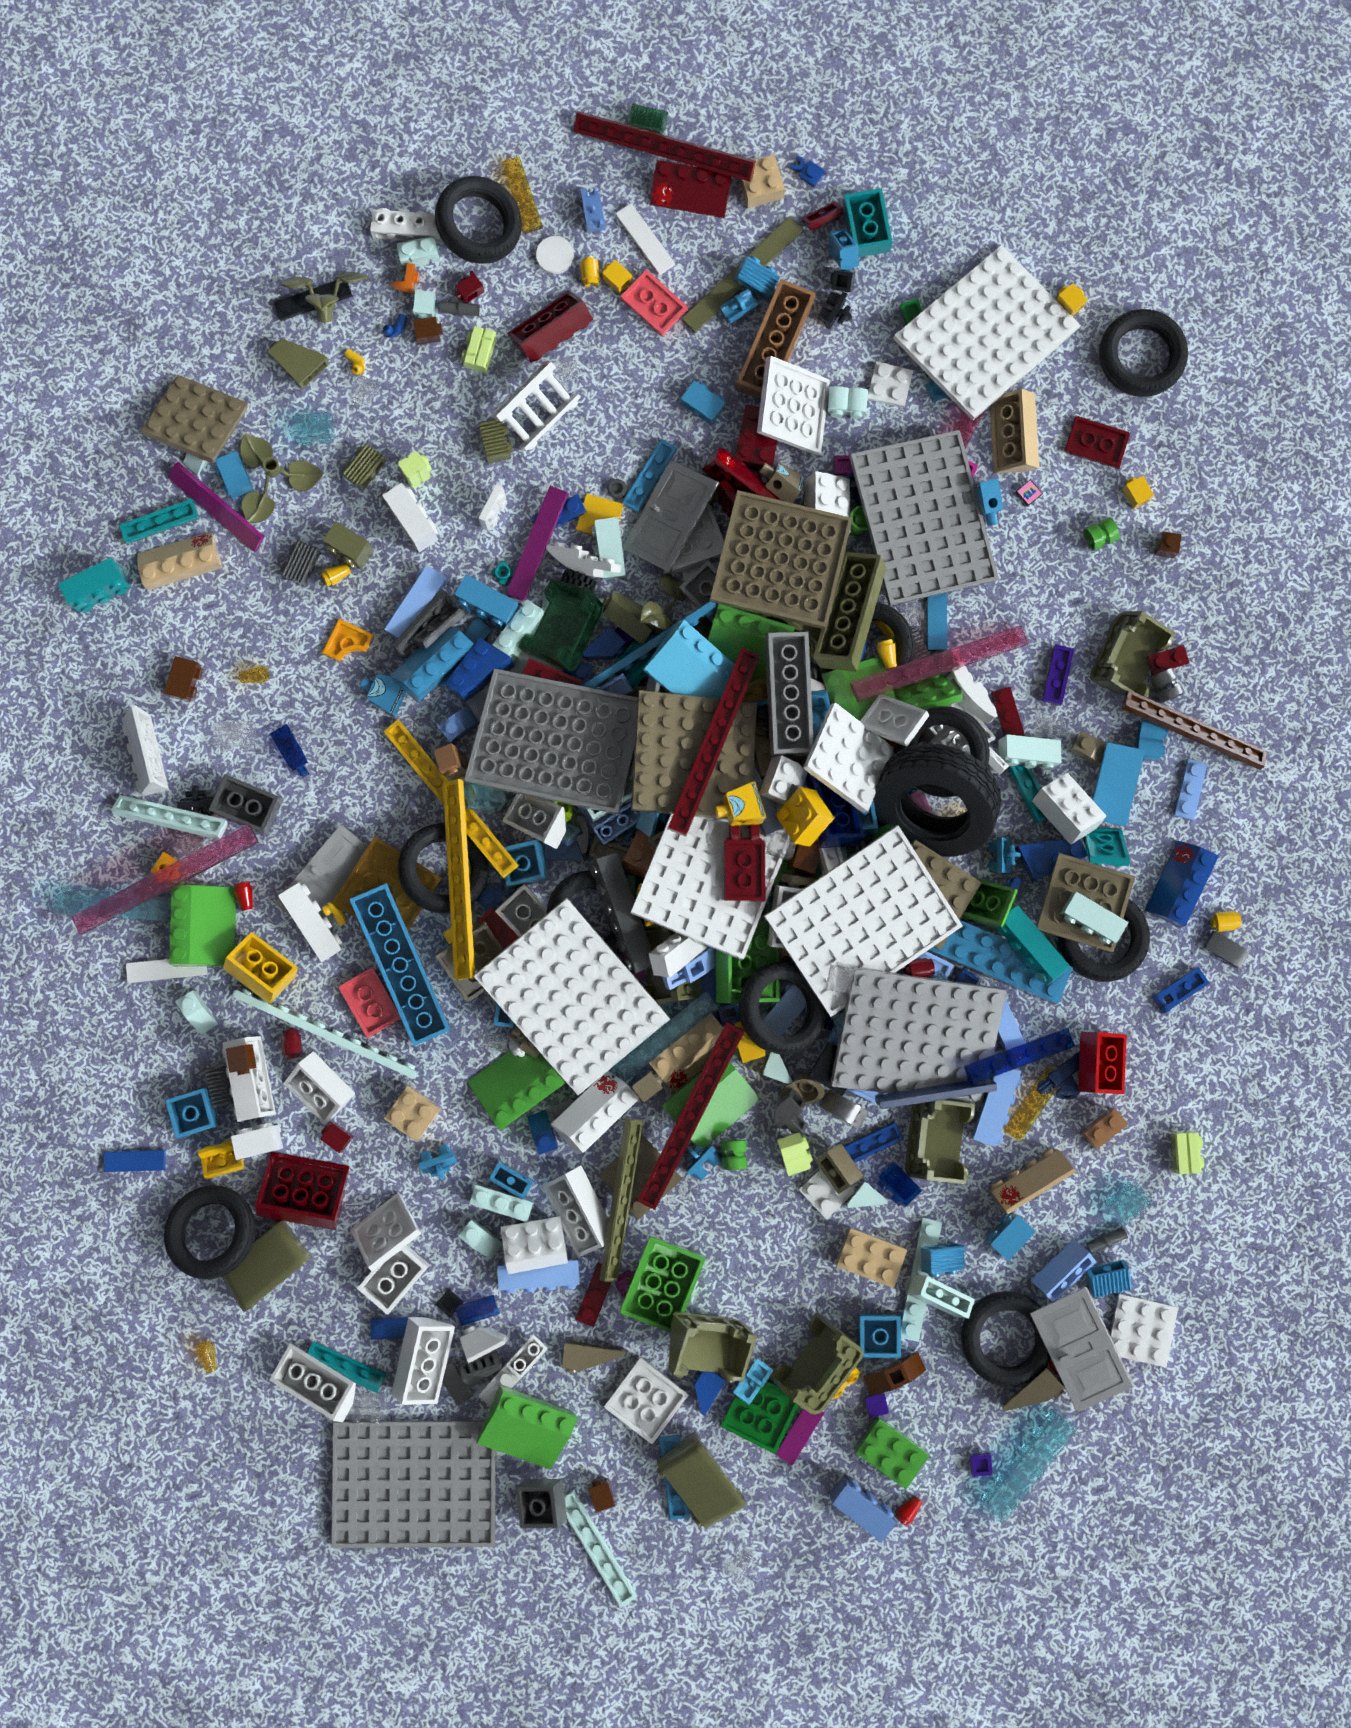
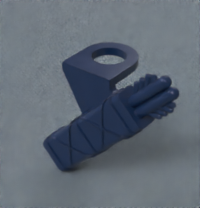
(1062, 1077)

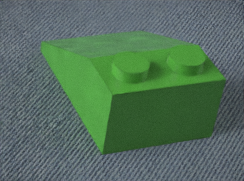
(990, 904)

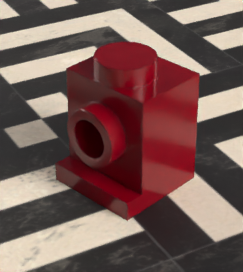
(469, 288)

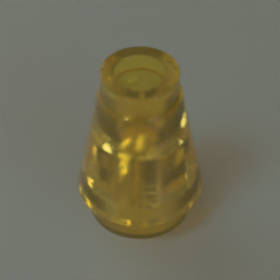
(257, 674)
(207, 1355)

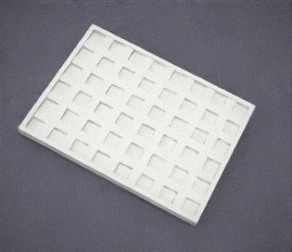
(986, 332)
(687, 887)
(864, 912)
(572, 996)

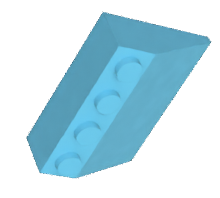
(689, 664)

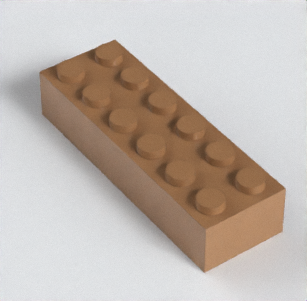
(776, 335)

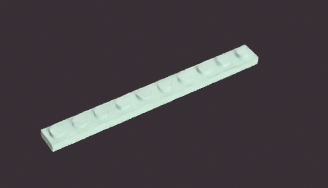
(335, 1036)

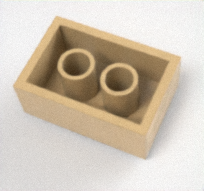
(871, 1257)

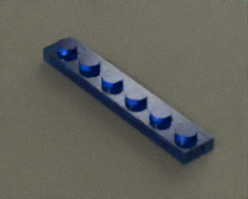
(1019, 1056)

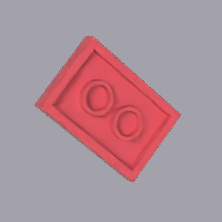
(654, 303)
(370, 1002)

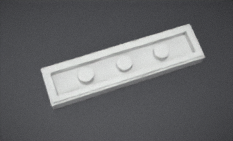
(645, 239)
(159, 970)

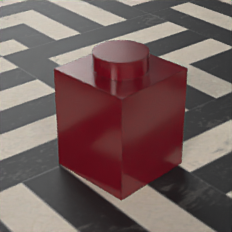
(336, 1137)

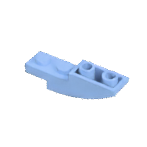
(693, 970)

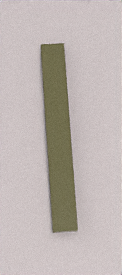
(728, 288)
(621, 1200)

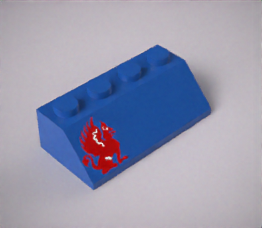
(1181, 883)

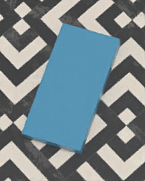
(1117, 781)

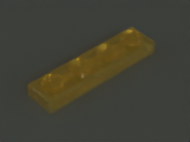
(522, 194)
(1029, 1109)

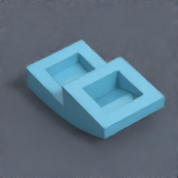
(754, 1380)

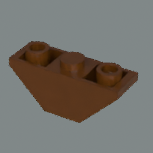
(895, 1374)

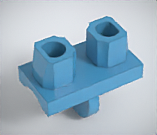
(739, 306)
(1005, 855)
(437, 1165)
(696, 1167)

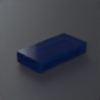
(477, 1310)

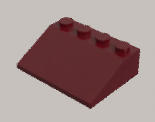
(302, 1191)

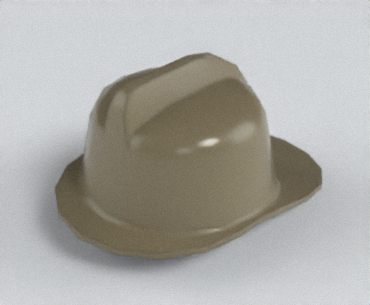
(806, 1087)

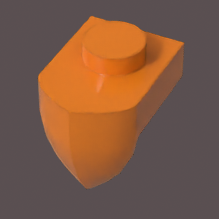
(411, 278)

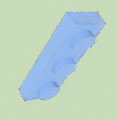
(1190, 789)

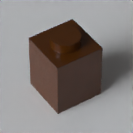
(427, 330)
(1168, 544)
(241, 1059)
(601, 1494)

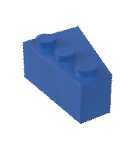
(477, 670)
(1040, 858)

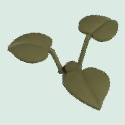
(325, 302)
(258, 451)
(653, 613)

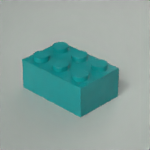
(868, 221)
(94, 585)

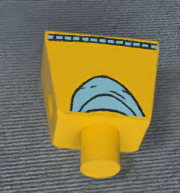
(742, 806)

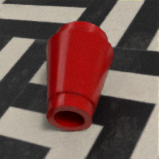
(244, 895)
(907, 1512)

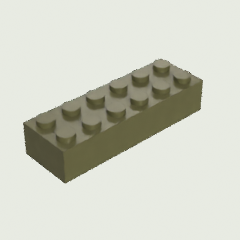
(851, 612)

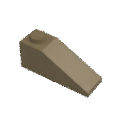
(1088, 748)
(584, 1356)
(1036, 1391)

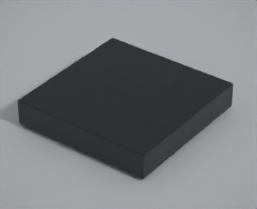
(823, 1068)

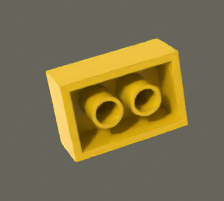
(260, 968)

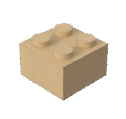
(766, 183)
(412, 1113)

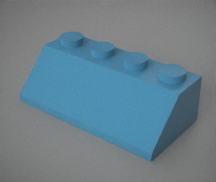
(431, 665)

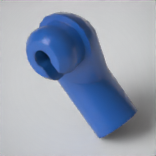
(396, 329)

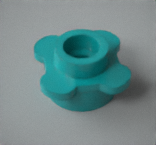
(502, 567)

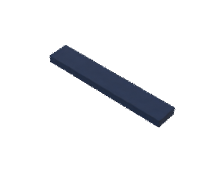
(934, 1093)

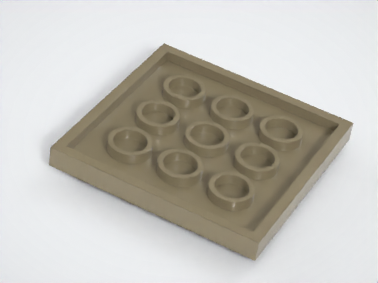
(195, 419)
(952, 881)
(1098, 883)

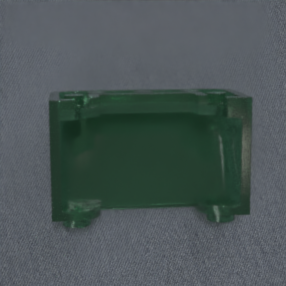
(564, 626)

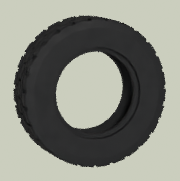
(948, 769)

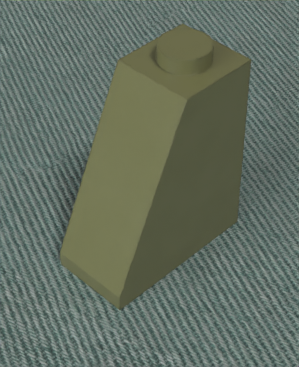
(297, 361)
(626, 615)

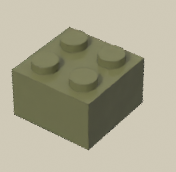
(348, 545)

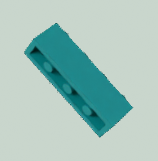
(1033, 946)

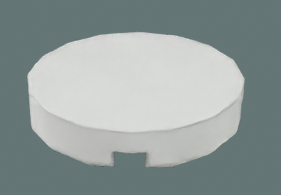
(555, 255)

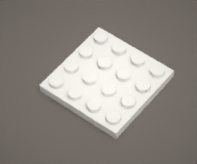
(793, 405)
(848, 757)

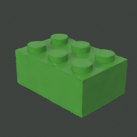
(891, 1452)

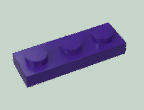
(1058, 675)

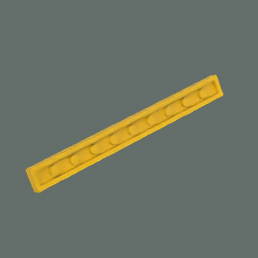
(434, 779)
(458, 880)

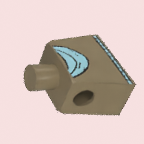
(782, 481)

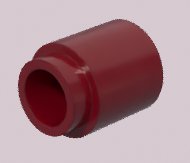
(920, 968)
(291, 1043)

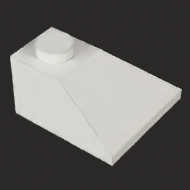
(480, 1341)

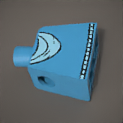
(989, 500)
(384, 693)

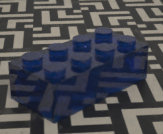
(847, 823)

